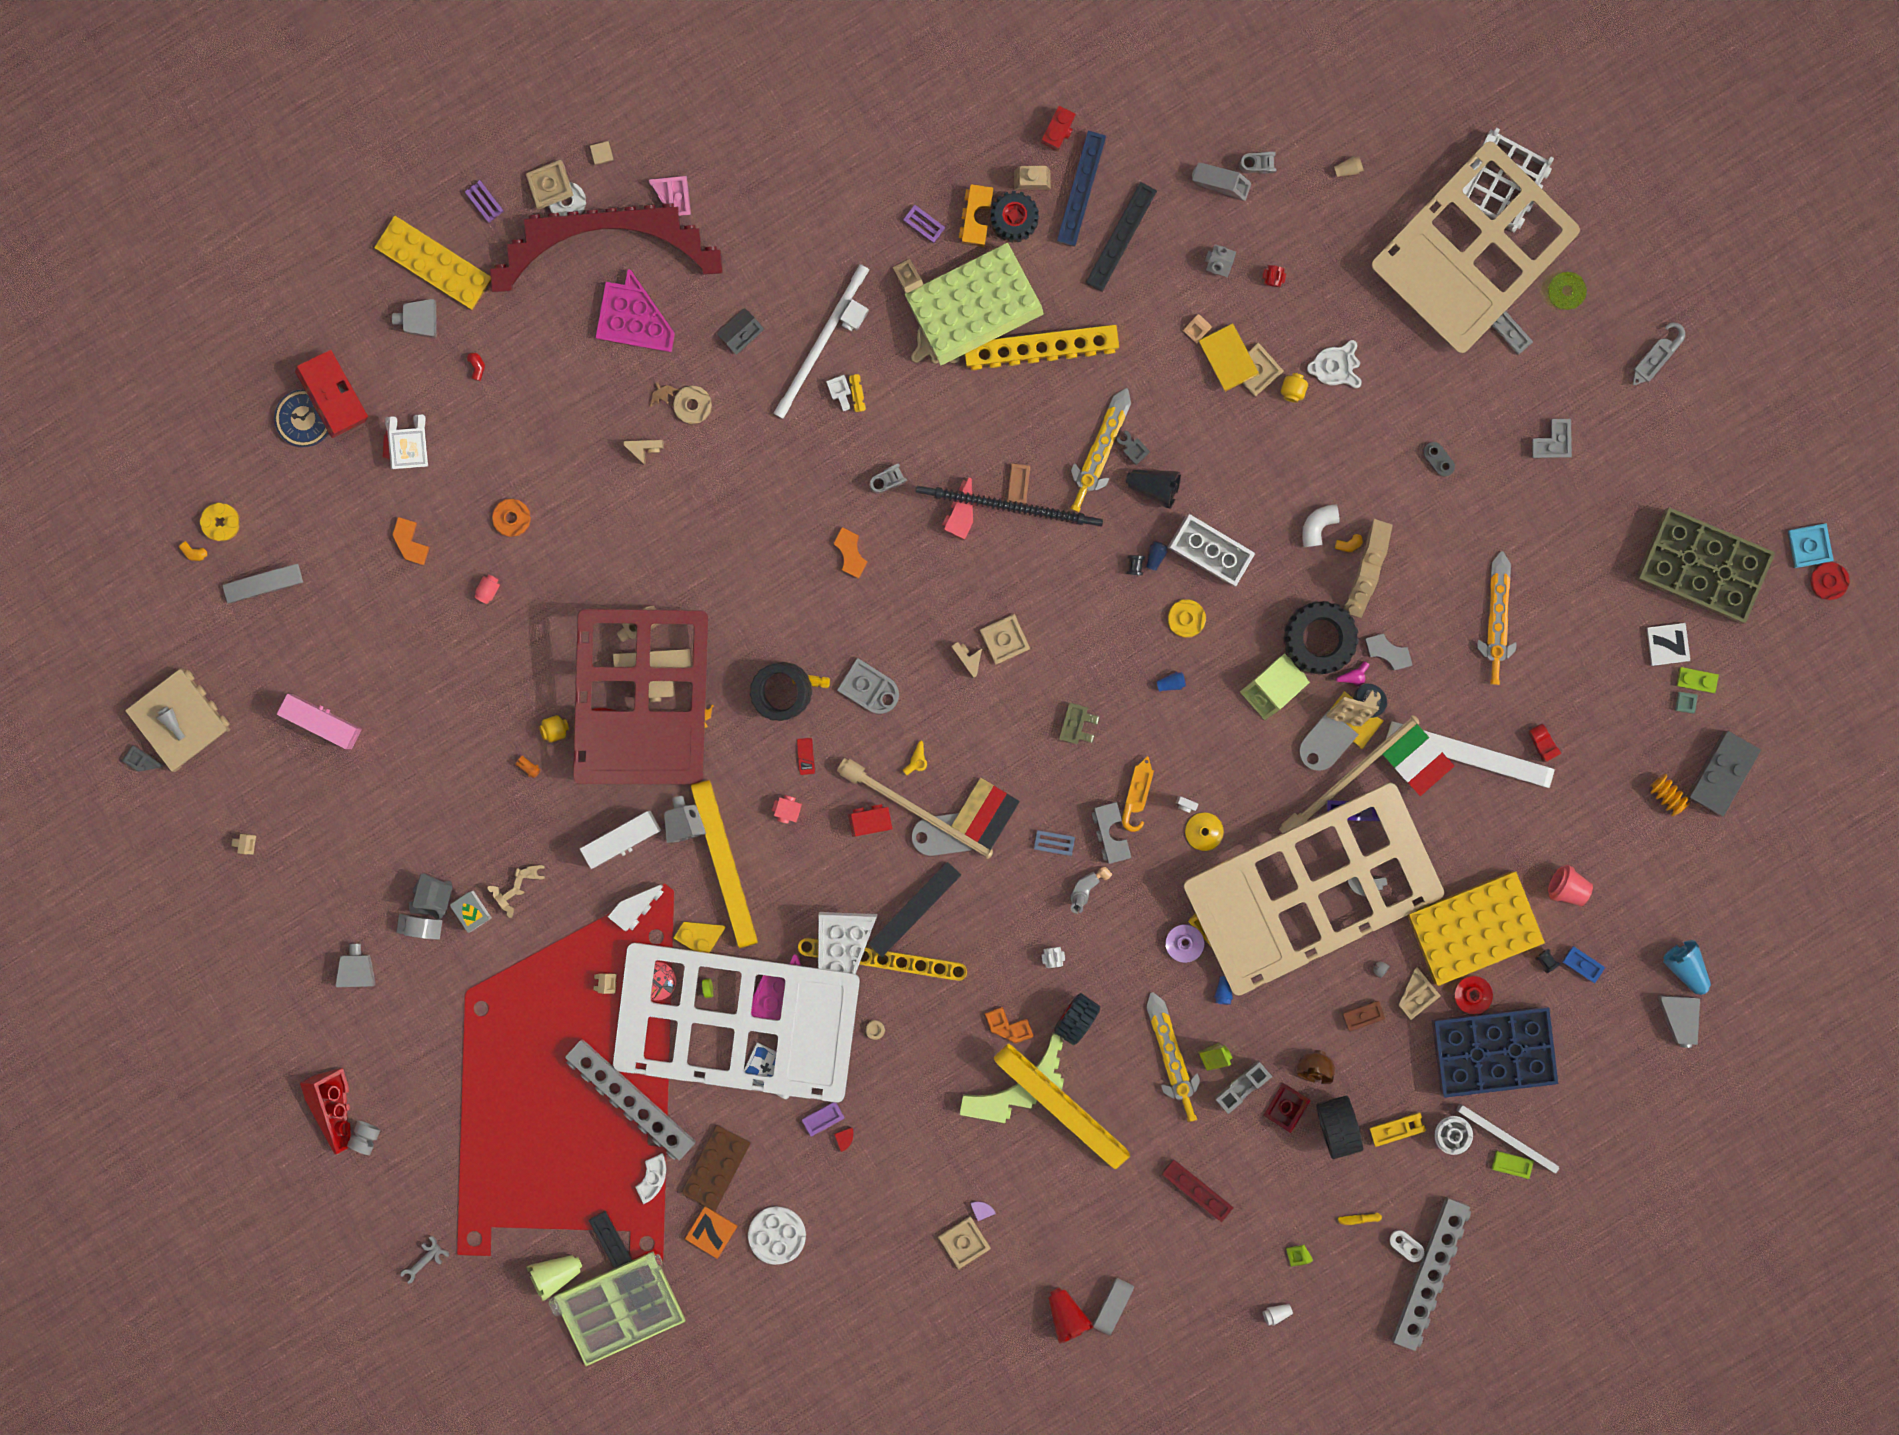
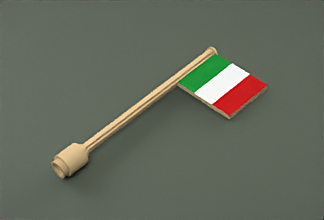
(1409, 753)

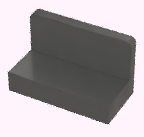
(740, 331)

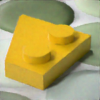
(699, 936)

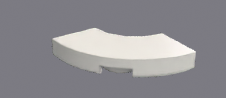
(654, 1178)

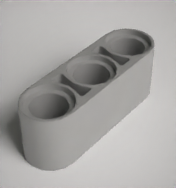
(1113, 1306)

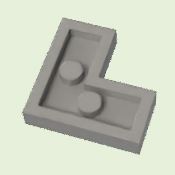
(1558, 445)

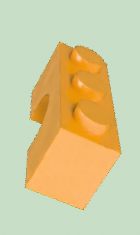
(978, 198)

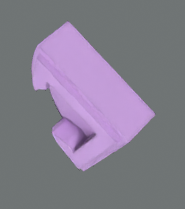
(982, 1210)

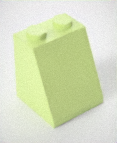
(1275, 686)

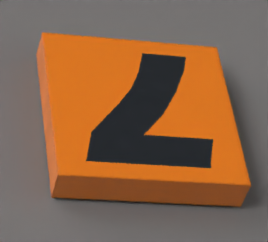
(711, 1232)

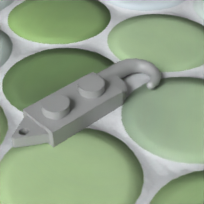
(1658, 356)

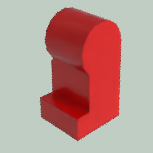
(1544, 743)

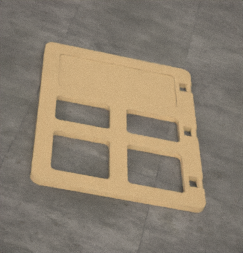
(1444, 281)

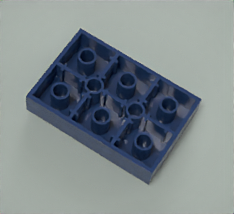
(1495, 1051)

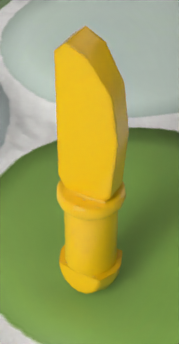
(1357, 1219)

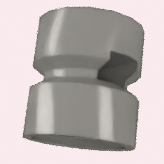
(363, 1138)

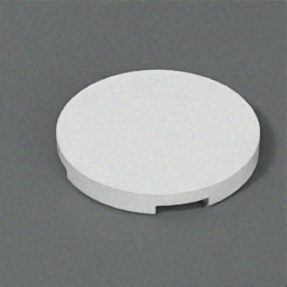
(776, 1235)

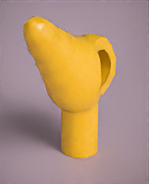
(917, 760)

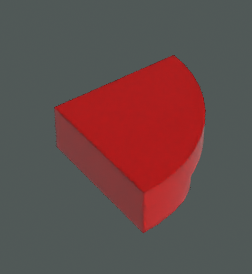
(844, 1138)

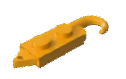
(1137, 793)

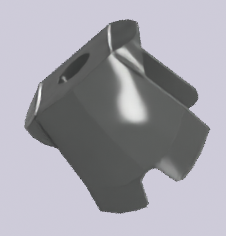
(430, 896)

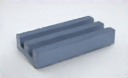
(1070, 846)

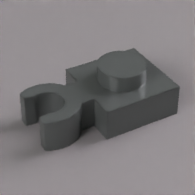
(1135, 449)

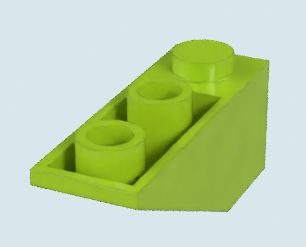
(1215, 1056)

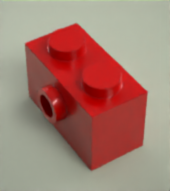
(1058, 128)
(870, 821)

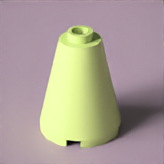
(553, 1274)

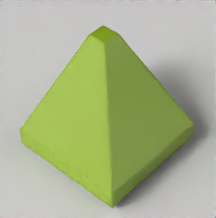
(1298, 1255)

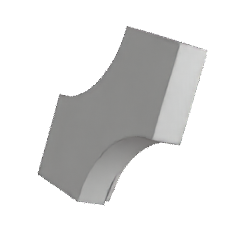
(1380, 647)

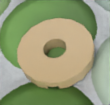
(692, 393)

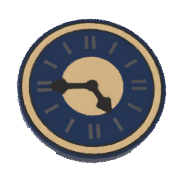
(299, 421)

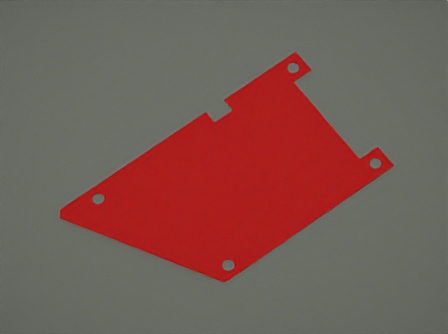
(535, 1133)

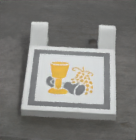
(407, 446)

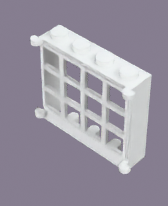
(1493, 136)

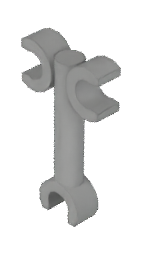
(433, 1250)

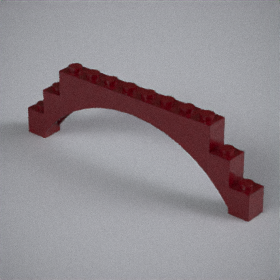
(548, 231)

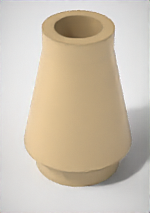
(1349, 167)

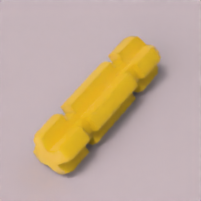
(857, 393)
(824, 682)

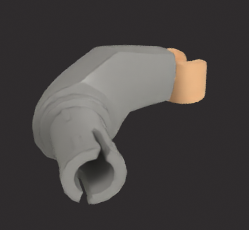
(1082, 888)

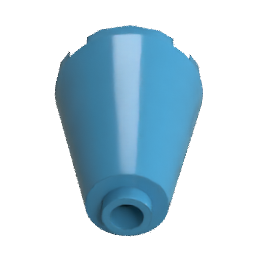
(1689, 966)

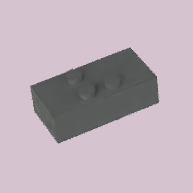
(1723, 773)

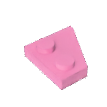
(673, 191)

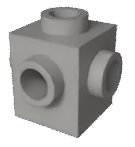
(1220, 260)

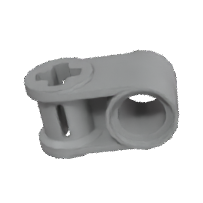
(1262, 163)
(888, 479)

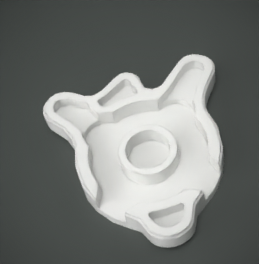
(1335, 366)

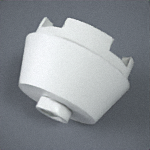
(1453, 1135)

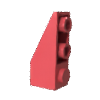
(962, 515)

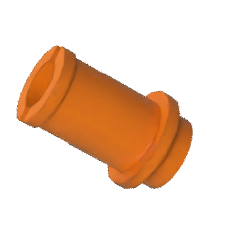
(528, 767)

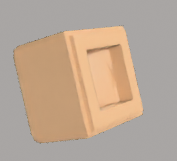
(1197, 328)

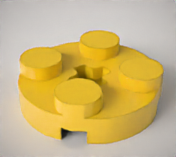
(220, 533)

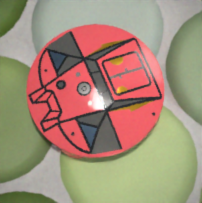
(663, 981)

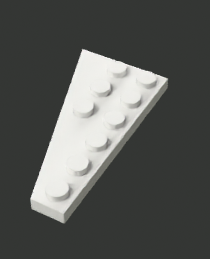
(843, 940)

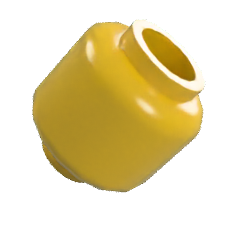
(1294, 388)
(553, 728)

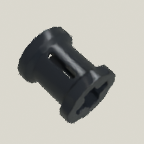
(1135, 565)
(1547, 961)

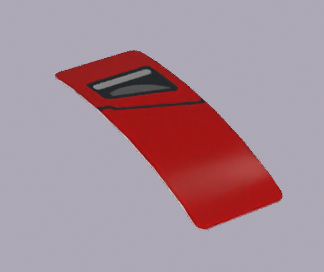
(806, 756)

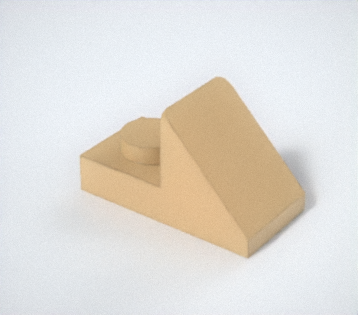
(908, 276)
(638, 447)
(971, 662)

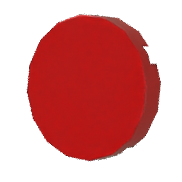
(1829, 581)

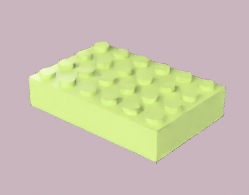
(974, 304)

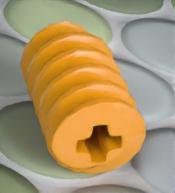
(1669, 795)

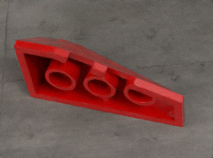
(328, 1103)

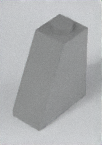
(1221, 180)
(1682, 1018)

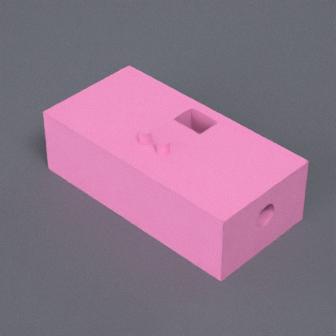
(319, 721)

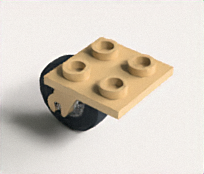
(1367, 703)

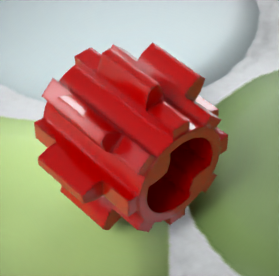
(1274, 276)

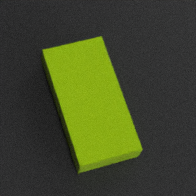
(1512, 1164)

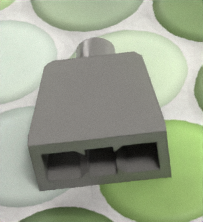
(418, 318)
(682, 822)
(355, 969)

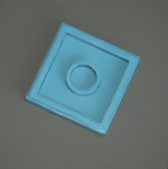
(1810, 545)

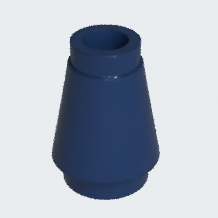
(1156, 555)

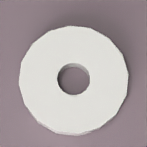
(578, 202)

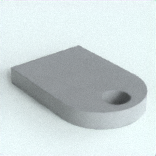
(868, 687)
(1328, 741)
(937, 841)

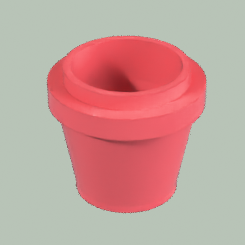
(1569, 886)

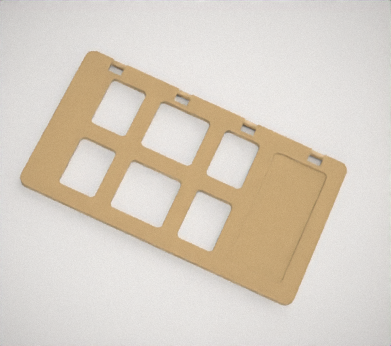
(1245, 922)

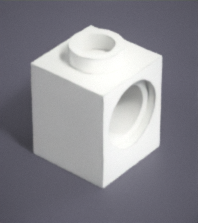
(854, 315)

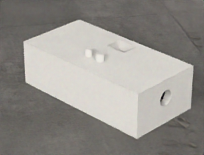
(620, 839)

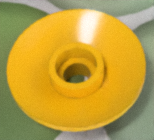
(1195, 826)

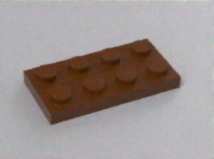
(716, 1167)

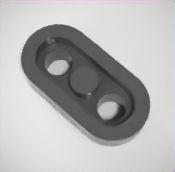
(1439, 459)

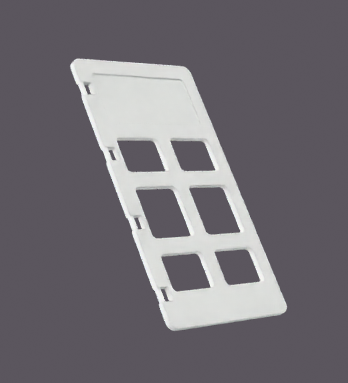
(811, 1034)

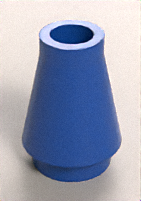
(1172, 682)
(1223, 993)

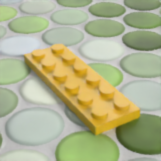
(433, 262)

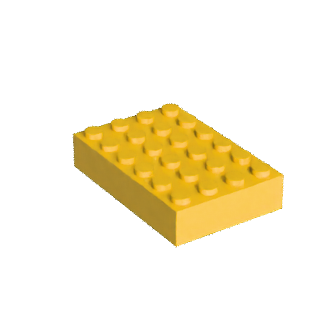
(1475, 928)

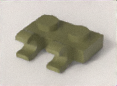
(1074, 723)

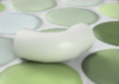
(1316, 522)

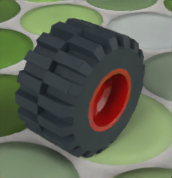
(1014, 216)
(1077, 1019)

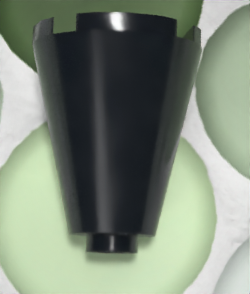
(1155, 485)

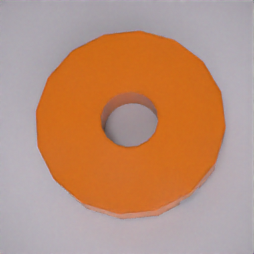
(501, 512)

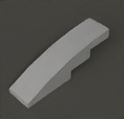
(262, 583)

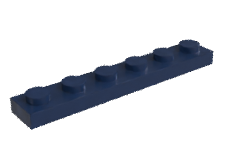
(1081, 188)

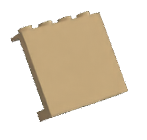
(194, 715)

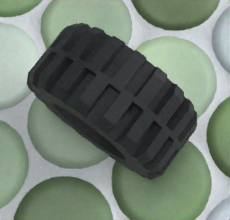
(1321, 611)

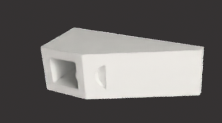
(629, 910)

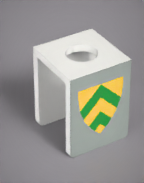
(470, 911)

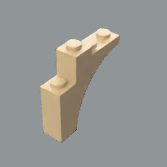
(1369, 568)

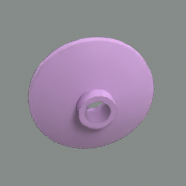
(1182, 952)

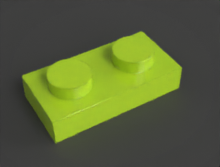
(1697, 680)

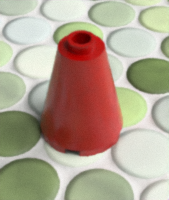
(1067, 1316)

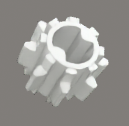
(1053, 957)

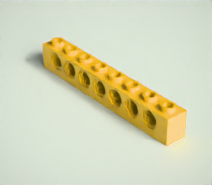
(1108, 333)

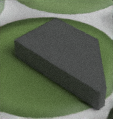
(140, 760)

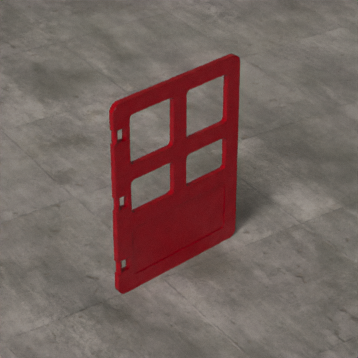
(640, 743)

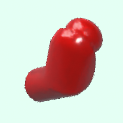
(478, 364)

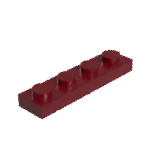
(1197, 1190)

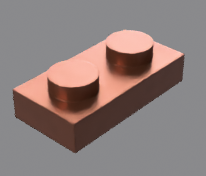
(1363, 1016)

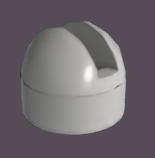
(1383, 968)

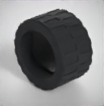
(759, 699)
(1339, 1127)

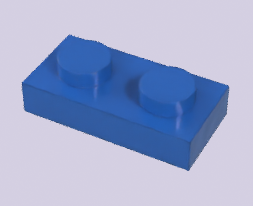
(1583, 964)

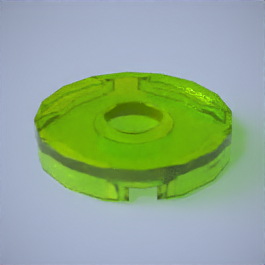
(1578, 291)

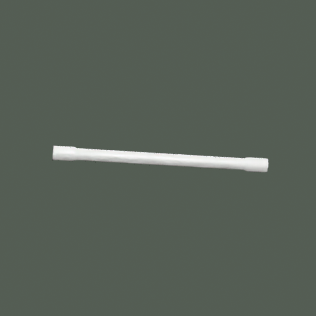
(856, 281)

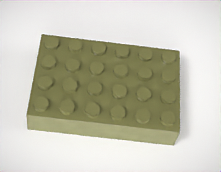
(1705, 565)

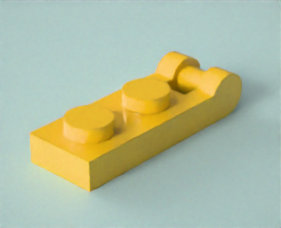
(1396, 1129)

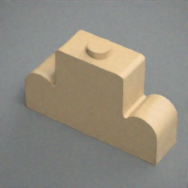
(670, 658)

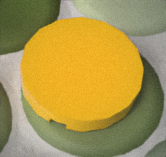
(1186, 618)

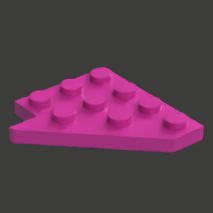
(632, 317)
(769, 995)

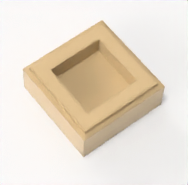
(601, 153)

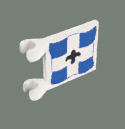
(762, 1063)

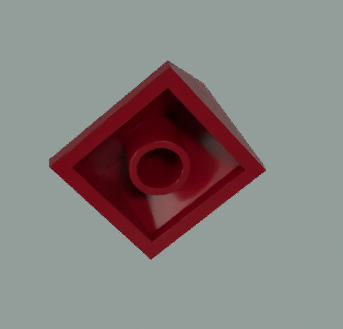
(1287, 1107)

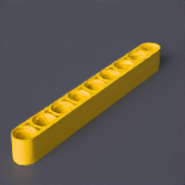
(724, 864)
(891, 964)
(1061, 1106)

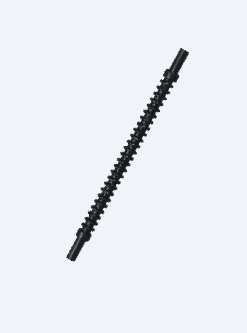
(939, 493)

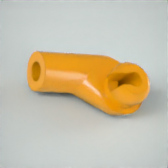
(1351, 545)
(193, 554)

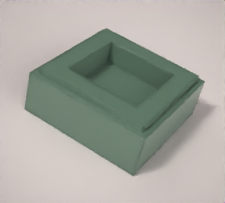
(1686, 702)

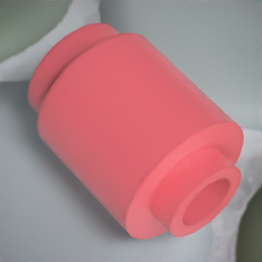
(487, 589)

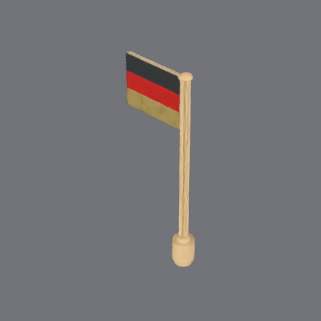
(976, 824)

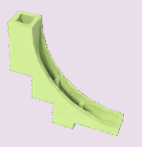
(995, 1106)

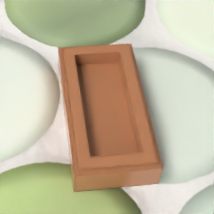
(1018, 483)

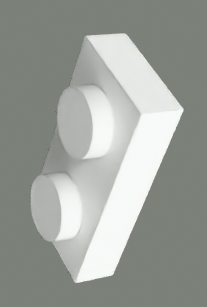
(1186, 805)

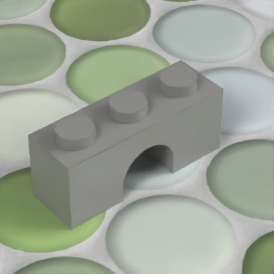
(1105, 817)
(1243, 1085)

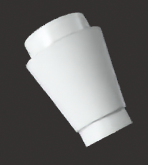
(1276, 1314)

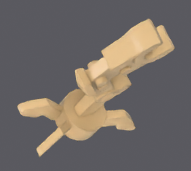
(530, 872)

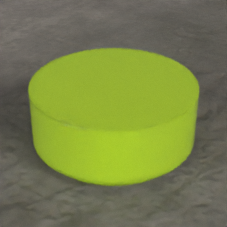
(707, 988)

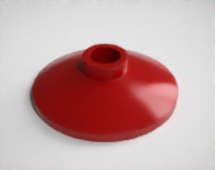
(1483, 997)

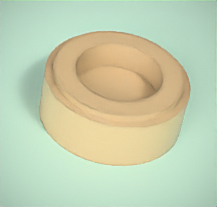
(875, 1029)

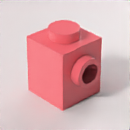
(787, 809)

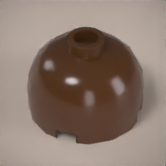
(1316, 1067)

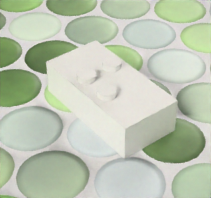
(1211, 550)

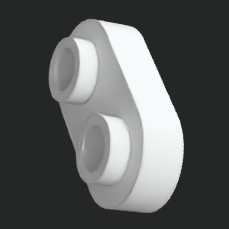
(1406, 1245)

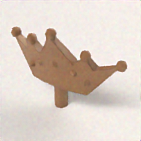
(662, 393)

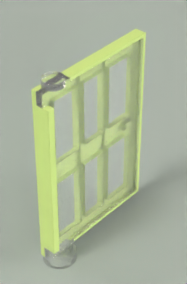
(618, 1308)

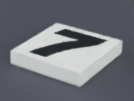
(1668, 644)

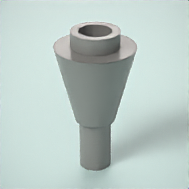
(168, 718)

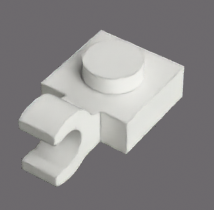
(840, 389)

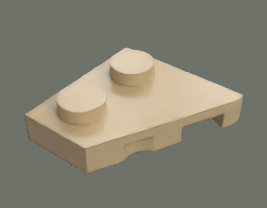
(1418, 995)

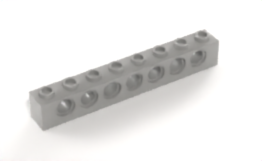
(684, 1141)
(1450, 1208)

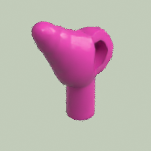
(1355, 676)

